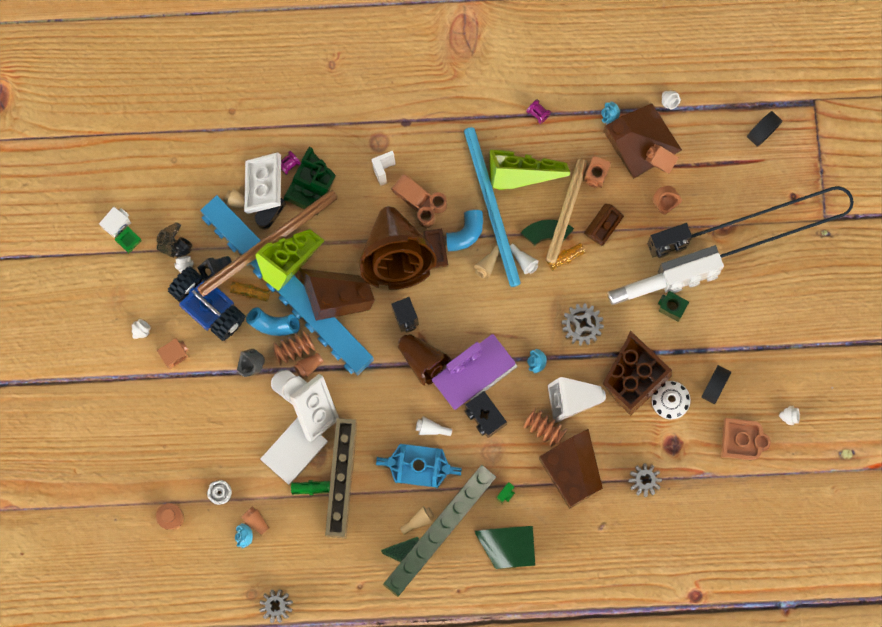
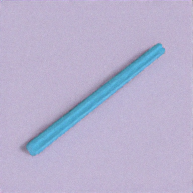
(492, 207)

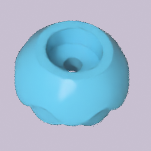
(610, 112)
(537, 361)
(243, 536)

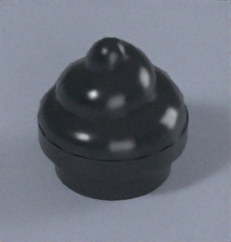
(182, 247)

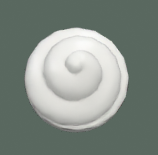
(670, 99)
(183, 262)
(140, 329)
(790, 415)

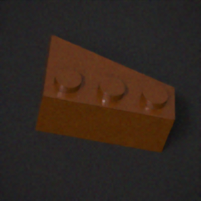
(336, 293)
(635, 374)
(573, 468)

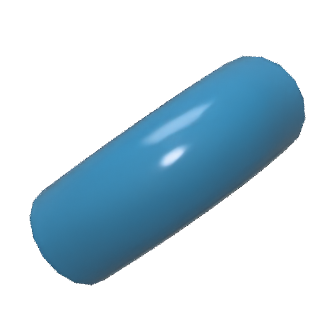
(469, 234)
(272, 325)

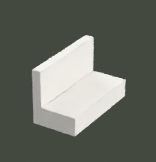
(380, 163)

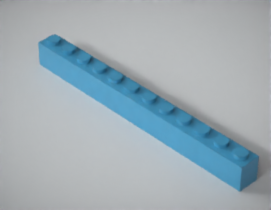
(329, 330)

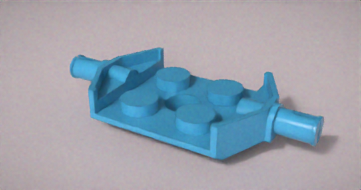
(434, 470)

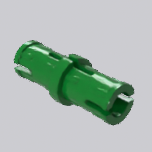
(310, 487)

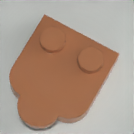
(743, 439)

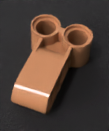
(419, 199)

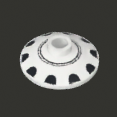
(668, 409)

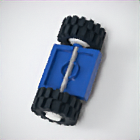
(211, 310)

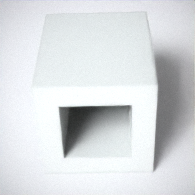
(115, 222)

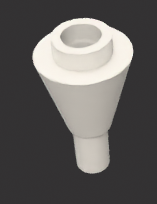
(526, 262)
(428, 427)

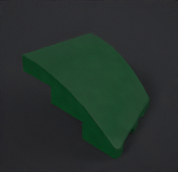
(310, 181)
(508, 546)

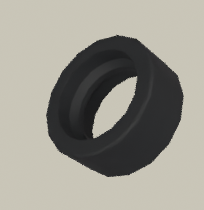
(764, 128)
(716, 384)

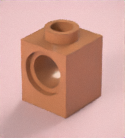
(661, 158)
(597, 164)
(173, 353)

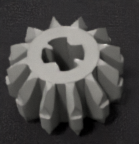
(648, 486)
(276, 613)

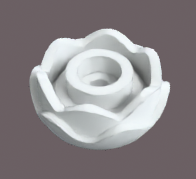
(213, 495)

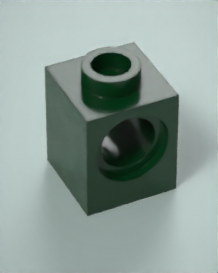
(680, 302)

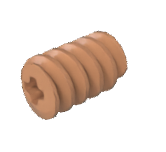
(293, 347)
(544, 427)

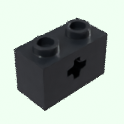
(405, 315)
(495, 419)

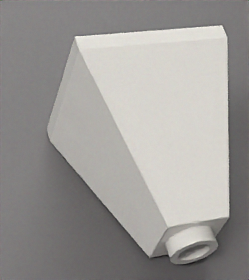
(572, 397)

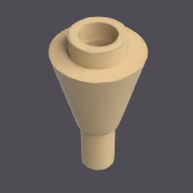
(234, 199)
(485, 266)
(421, 518)

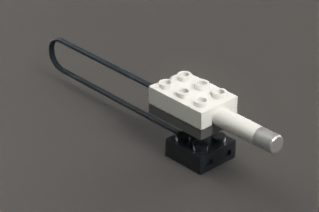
(700, 264)

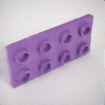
(473, 371)

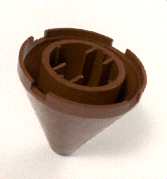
(396, 253)

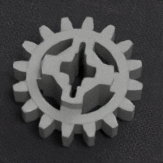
(576, 320)

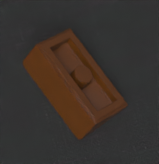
(604, 224)

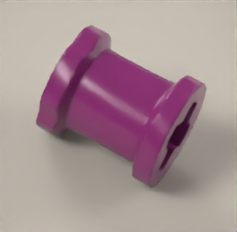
(538, 111)
(289, 162)

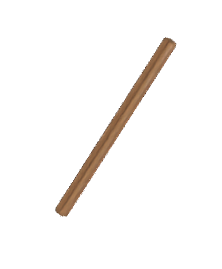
(274, 237)

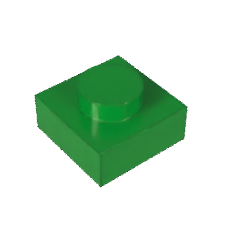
(128, 239)
(506, 493)

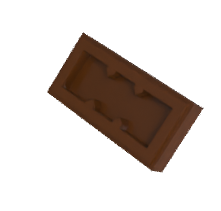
(436, 239)

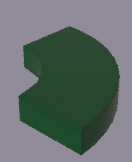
(543, 231)

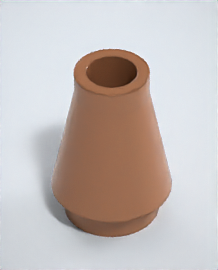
(307, 365)
(255, 520)

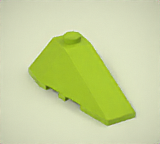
(515, 171)
(284, 258)

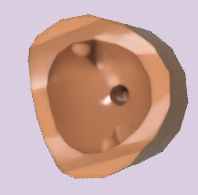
(666, 199)
(169, 516)

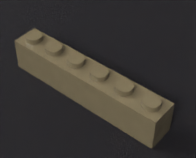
(341, 478)

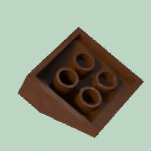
(635, 134)

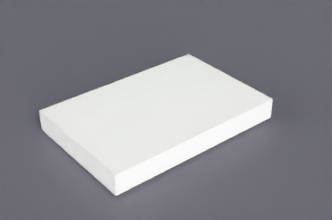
(262, 183)
(314, 407)
(292, 452)

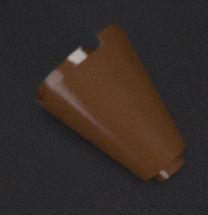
(422, 358)

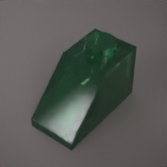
(399, 551)

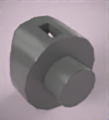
(250, 362)

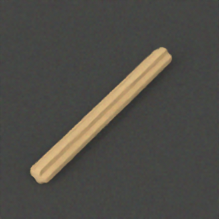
(566, 211)

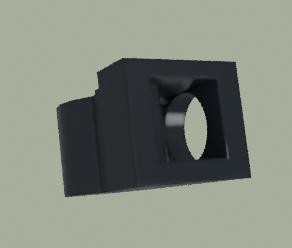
(267, 217)
(214, 265)

